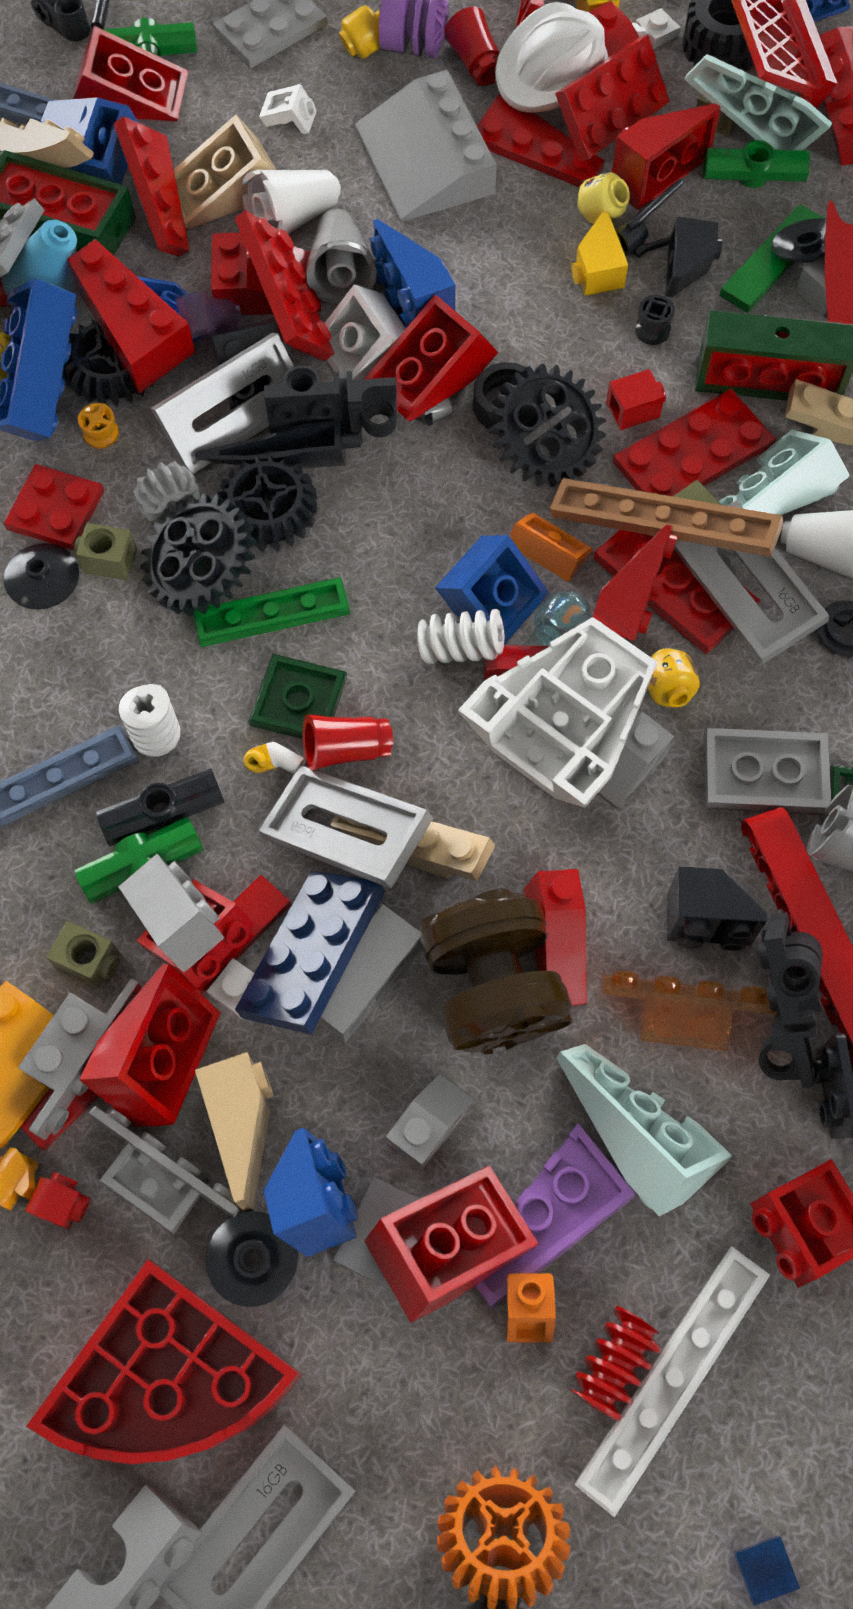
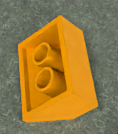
(20, 1027)

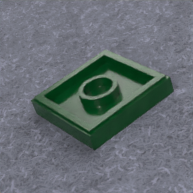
(293, 691)

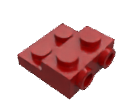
(233, 926)
(808, 1223)

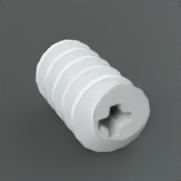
(461, 639)
(150, 720)

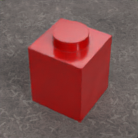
(635, 399)

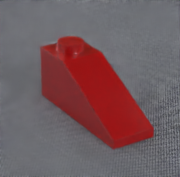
(565, 917)

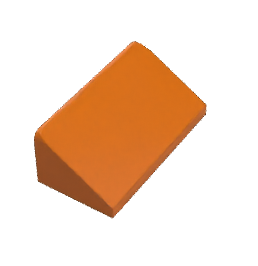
(549, 546)

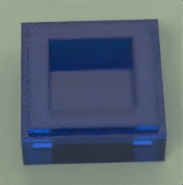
(766, 1570)

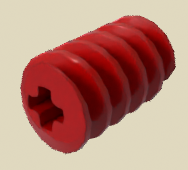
(617, 1363)

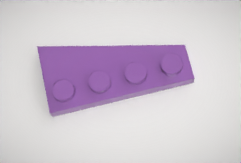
(562, 1207)

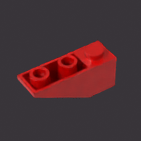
(627, 595)

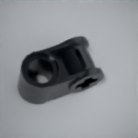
(64, 16)

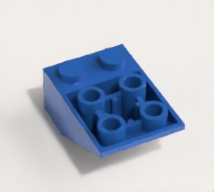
(95, 122)
(408, 273)

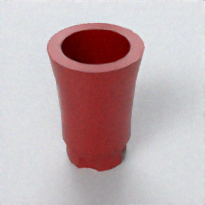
(472, 40)
(345, 740)

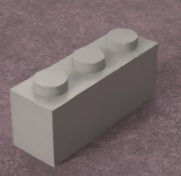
(172, 911)
(375, 965)

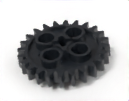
(527, 397)
(198, 554)

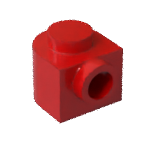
(58, 1201)

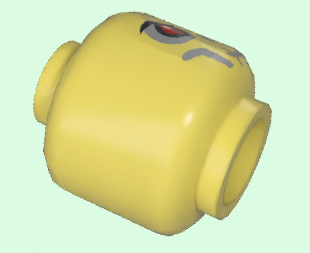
(601, 195)

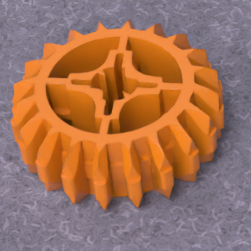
(526, 1507)

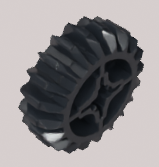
(92, 372)
(288, 493)

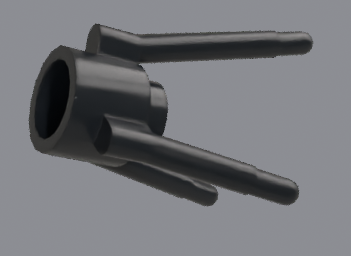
(634, 232)

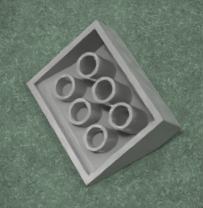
(428, 148)

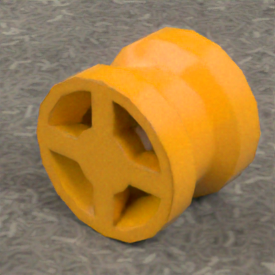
(95, 417)

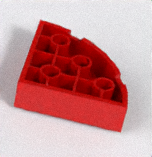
(162, 1379)

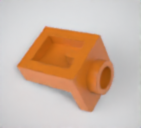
(530, 1308)

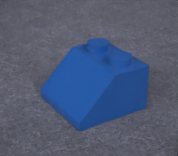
(493, 577)

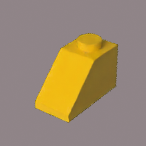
(600, 259)

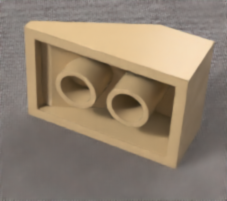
(214, 173)
(239, 1115)

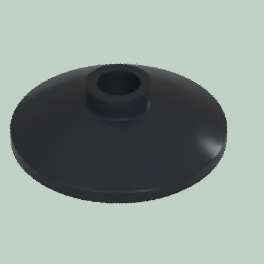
(801, 241)
(44, 588)
(231, 1274)

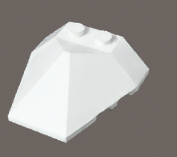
(564, 710)

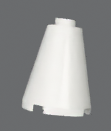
(290, 196)
(822, 539)

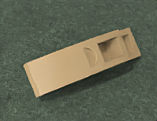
(45, 142)
(823, 410)
(440, 851)

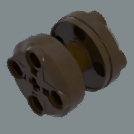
(486, 942)

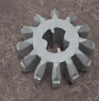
(164, 488)

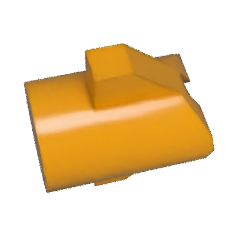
(16, 1177)

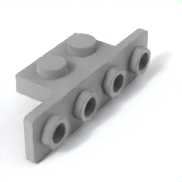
(64, 1051)
(152, 1180)

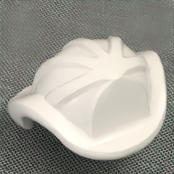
(548, 54)

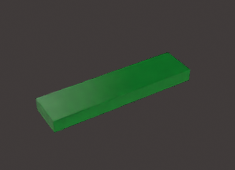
(762, 268)
(271, 612)

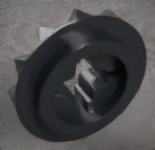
(830, 633)

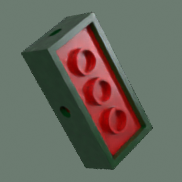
(84, 202)
(767, 354)

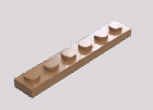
(649, 512)

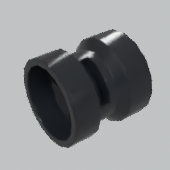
(654, 319)

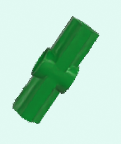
(159, 39)
(756, 164)
(105, 874)

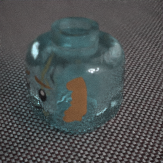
(560, 614)

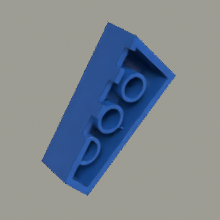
(35, 358)

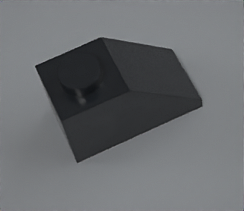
(690, 252)

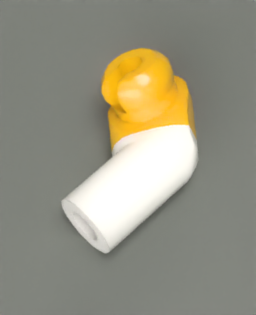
(272, 756)

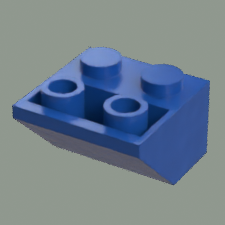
(309, 1197)

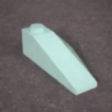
(758, 106)
(792, 475)
(652, 1150)

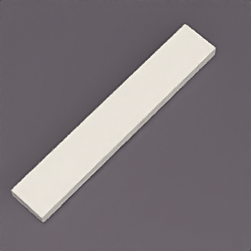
(671, 1381)

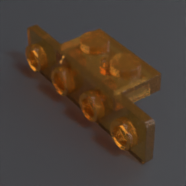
(685, 1012)

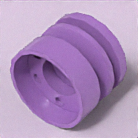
(413, 19)

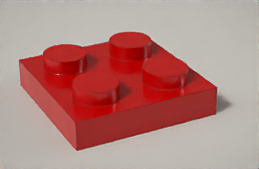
(54, 506)

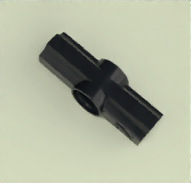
(136, 815)

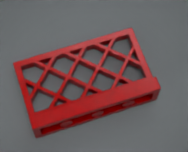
(786, 40)

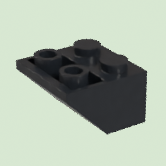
(235, 340)
(711, 908)

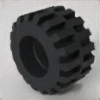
(715, 31)

